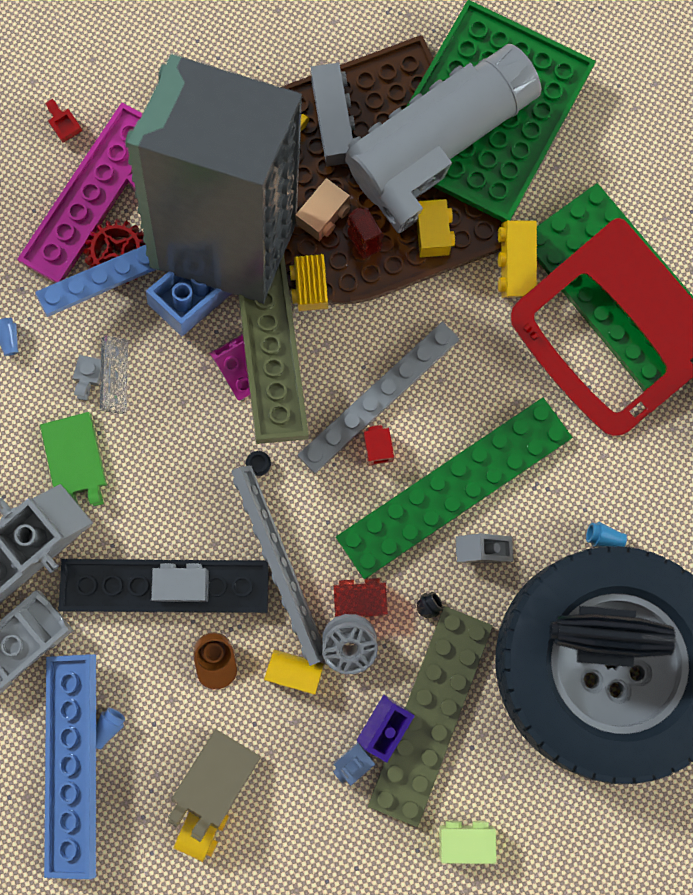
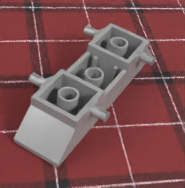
(36, 534)

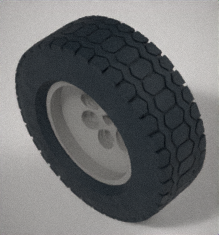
(542, 685)

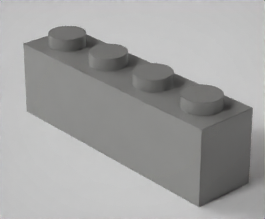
(332, 111)

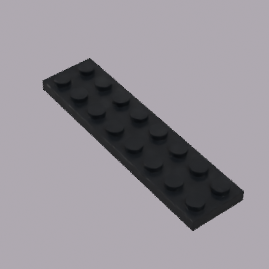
(127, 586)

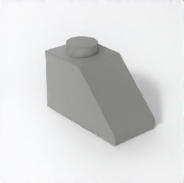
(484, 548)

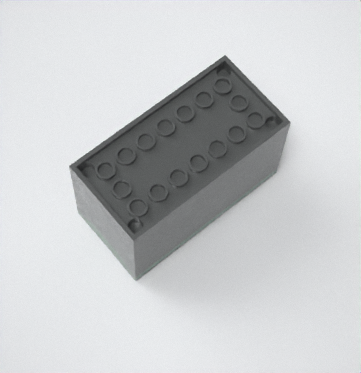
(217, 176)

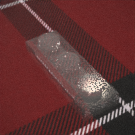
(113, 374)

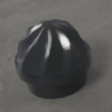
(429, 605)

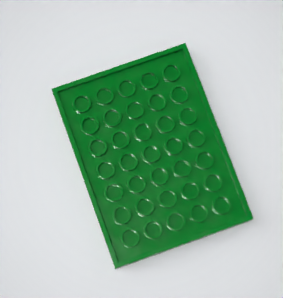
(504, 161)

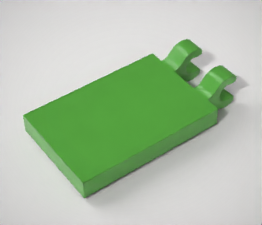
(75, 456)

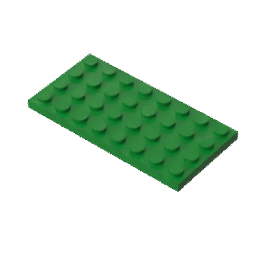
(564, 235)

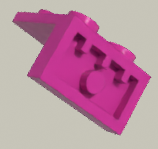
(232, 364)

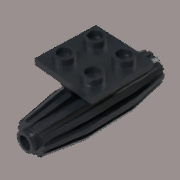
(612, 636)

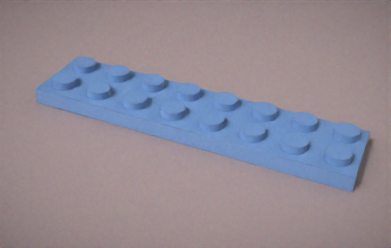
(70, 767)

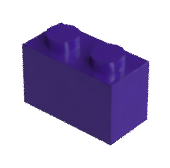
(385, 728)

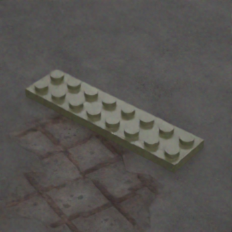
(273, 365)
(437, 704)

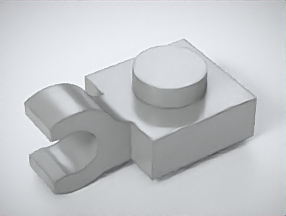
(86, 374)

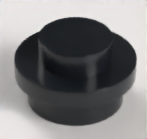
(260, 462)

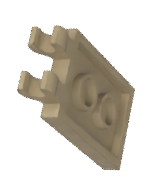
(213, 783)

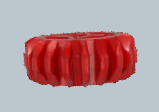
(106, 235)

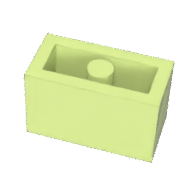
(467, 843)

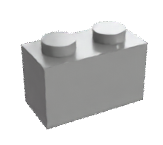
(180, 584)

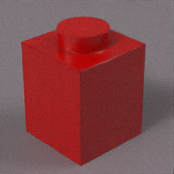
(378, 445)

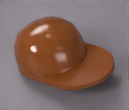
(215, 661)

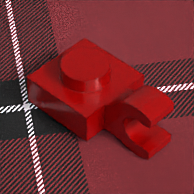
(63, 122)

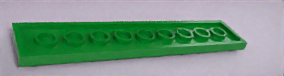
(453, 488)

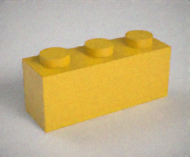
(517, 258)

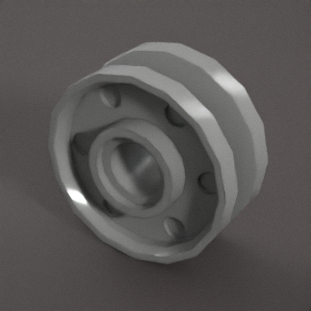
(353, 658)

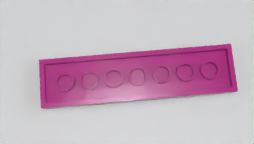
(83, 201)

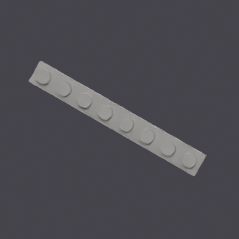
(378, 397)
(282, 571)

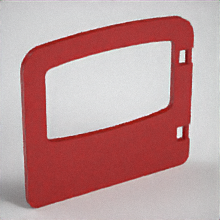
(649, 297)

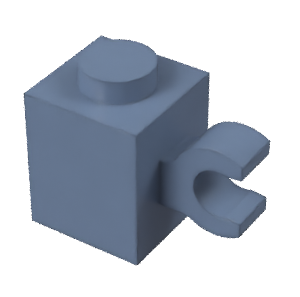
(353, 764)

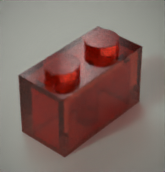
(361, 599)

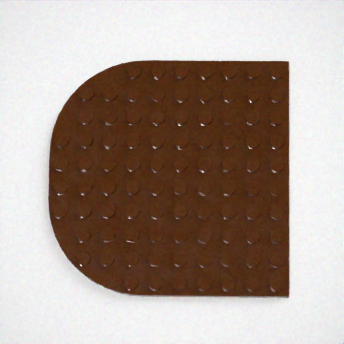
(376, 89)

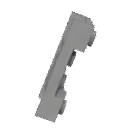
(27, 635)

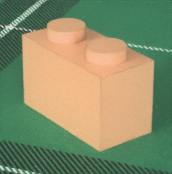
(323, 210)

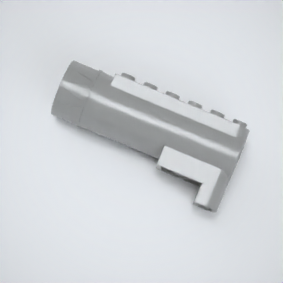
(416, 143)

